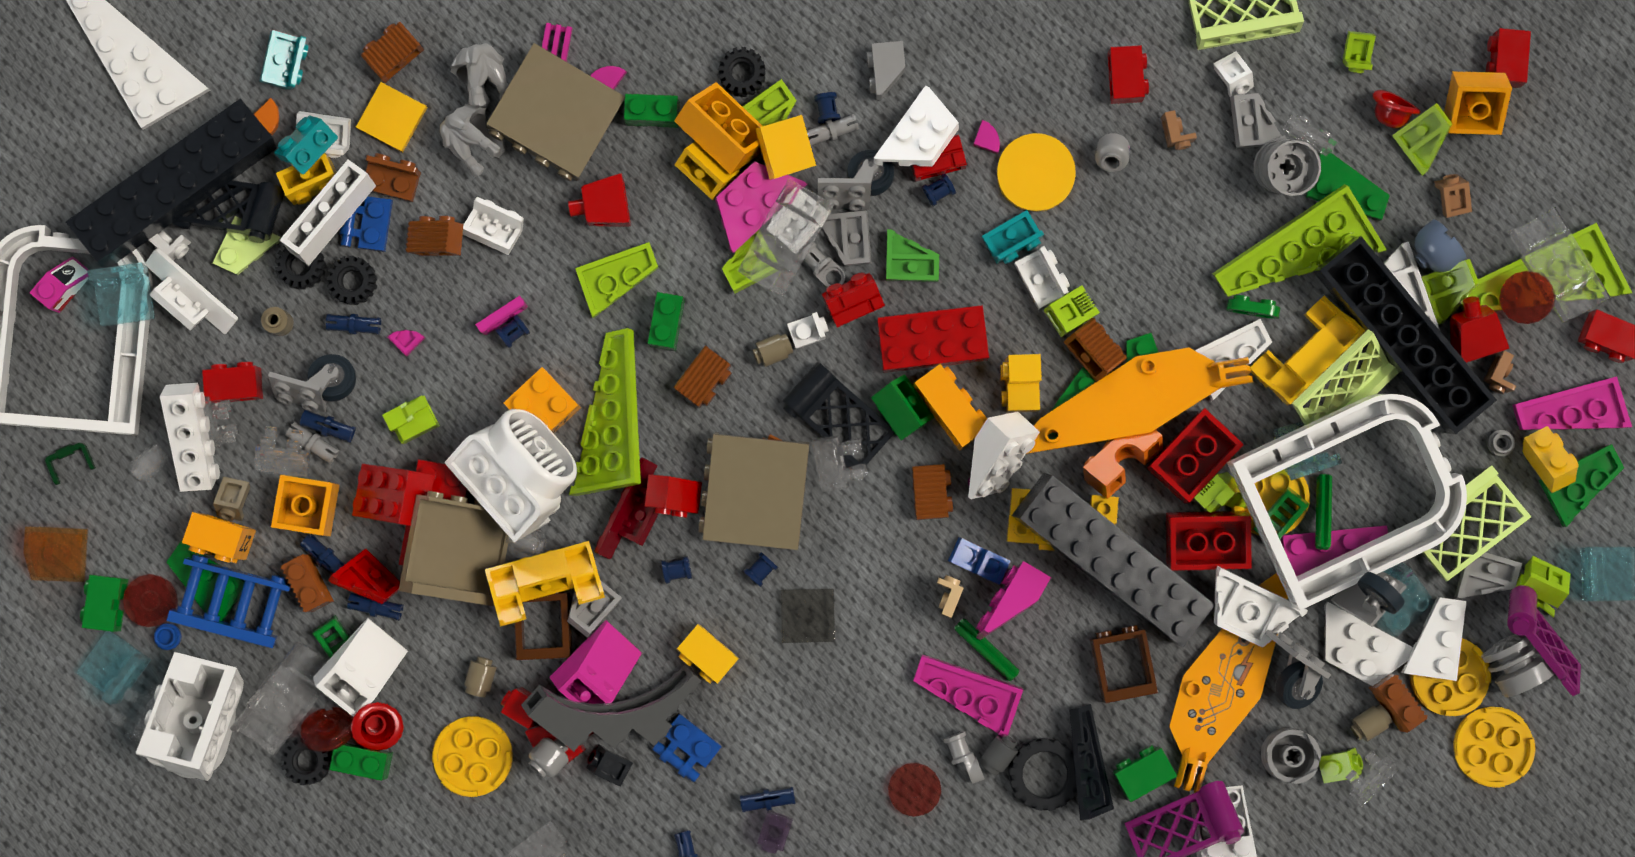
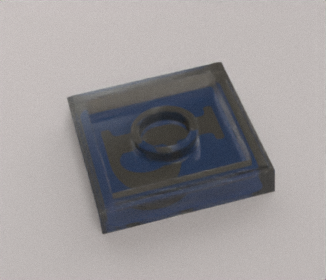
(807, 615)

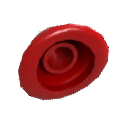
(1392, 109)
(377, 726)

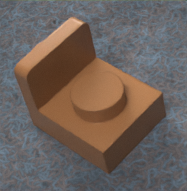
(1172, 128)
(1454, 195)
(1500, 368)

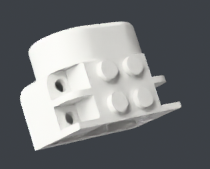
(515, 471)
(192, 717)

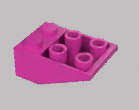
(1022, 589)
(597, 667)

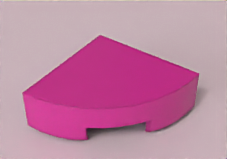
(609, 75)
(987, 138)
(406, 340)

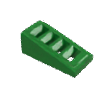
(1297, 499)
(324, 642)

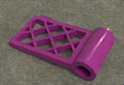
(1528, 621)
(1217, 813)

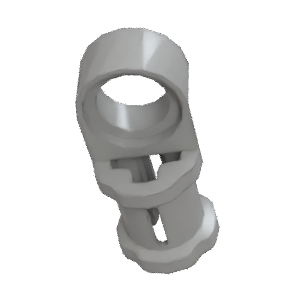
(823, 266)
(961, 753)

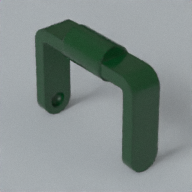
(64, 452)

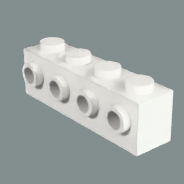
(328, 212)
(189, 436)

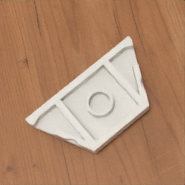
(920, 133)
(1406, 271)
(1250, 609)
(1361, 648)

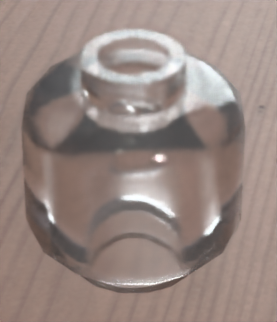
(529, 545)

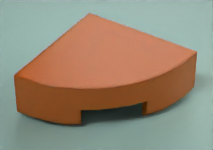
(269, 116)

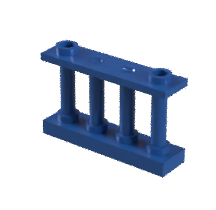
(211, 620)

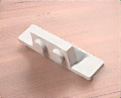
(185, 296)

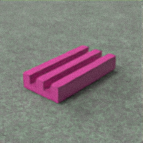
(558, 29)
(501, 315)

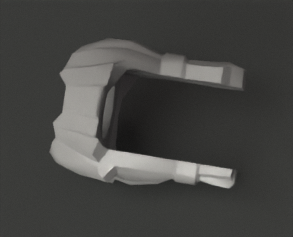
(473, 68)
(468, 128)

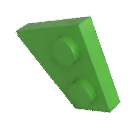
(909, 260)

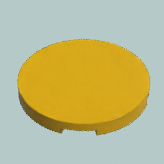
(1036, 172)
(1270, 490)
(1458, 696)
(1494, 746)
(472, 756)

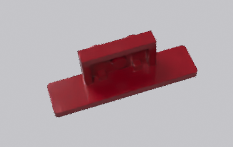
(630, 516)

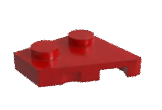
(367, 578)

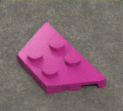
(748, 202)

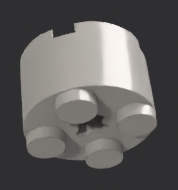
(1305, 760)

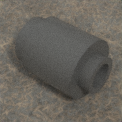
(999, 754)

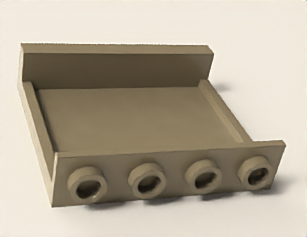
(554, 113)
(754, 491)
(451, 549)

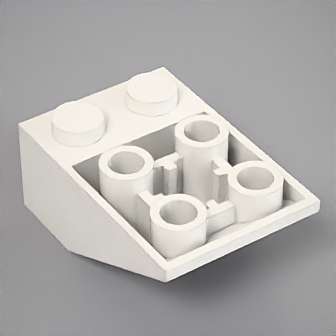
(999, 452)
(360, 667)
(1242, 848)

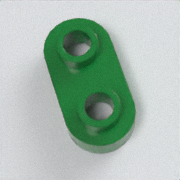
(1242, 305)

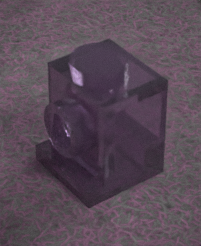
(772, 820)

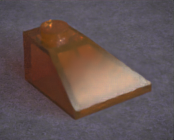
(56, 553)

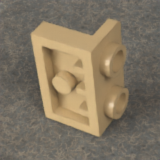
(950, 601)

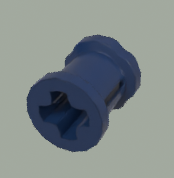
(827, 107)
(939, 189)
(509, 339)
(676, 569)
(760, 569)

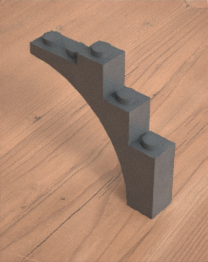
(612, 722)

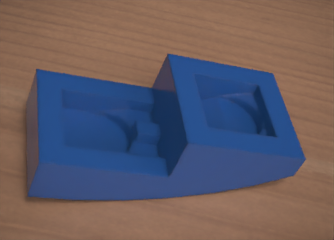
(979, 560)

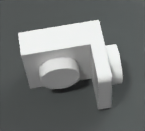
(1234, 74)
(172, 248)
(808, 330)

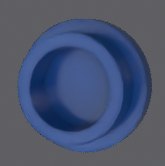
(167, 636)

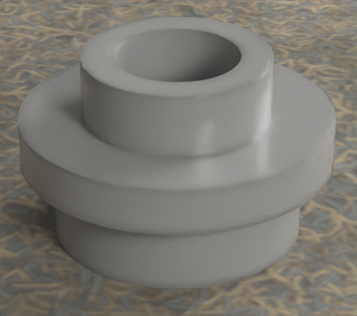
(1508, 439)

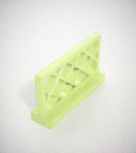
(1246, 30)
(1367, 380)
(1474, 488)

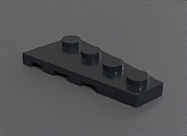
(1090, 771)

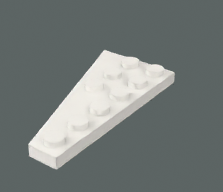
(141, 70)

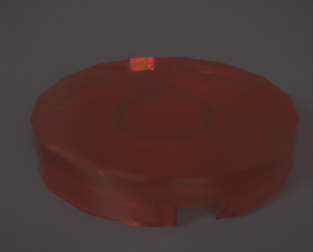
(1527, 297)
(149, 600)
(326, 729)
(908, 783)

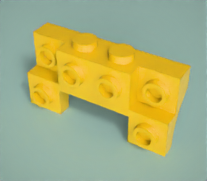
(1333, 338)
(1020, 534)
(543, 576)

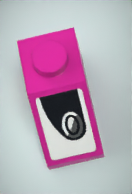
(60, 284)

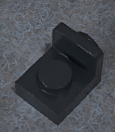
(608, 765)

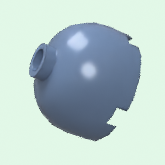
(1436, 248)

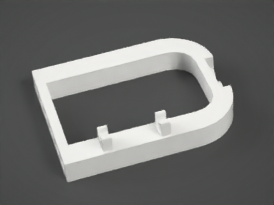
(129, 347)
(1377, 554)

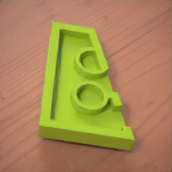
(614, 276)

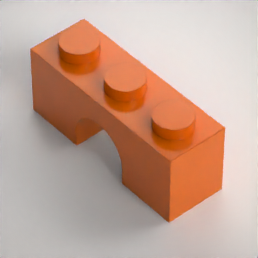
(1103, 469)

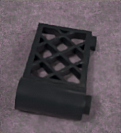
(259, 216)
(810, 395)

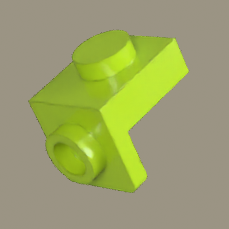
(1358, 51)
(1338, 765)

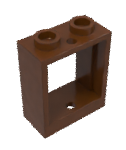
(553, 652)
(1128, 692)

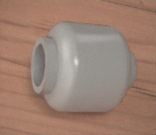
(1112, 152)
(548, 757)

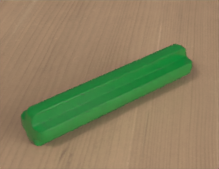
(1323, 512)
(987, 650)

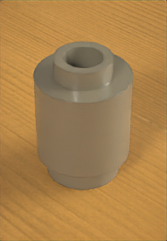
(284, 324)
(772, 350)
(480, 677)
(1371, 723)

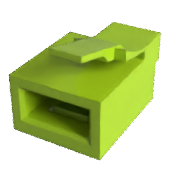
(1071, 311)
(411, 419)
(1220, 492)
(1548, 582)

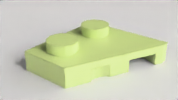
(239, 251)

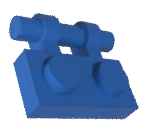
(374, 225)
(690, 740)

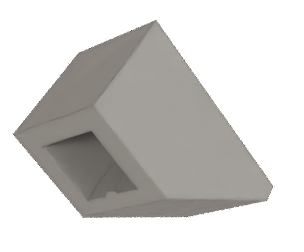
(887, 64)

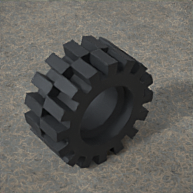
(742, 56)
(336, 280)
(299, 281)
(302, 776)

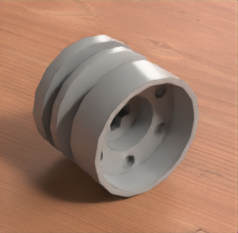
(1301, 169)
(1520, 669)

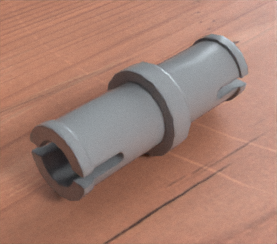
(832, 130)
(315, 445)

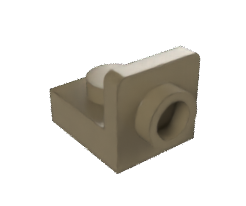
(231, 499)

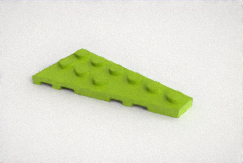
(1300, 244)
(1594, 248)
(611, 427)

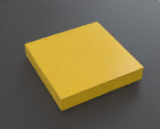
(391, 117)
(785, 147)

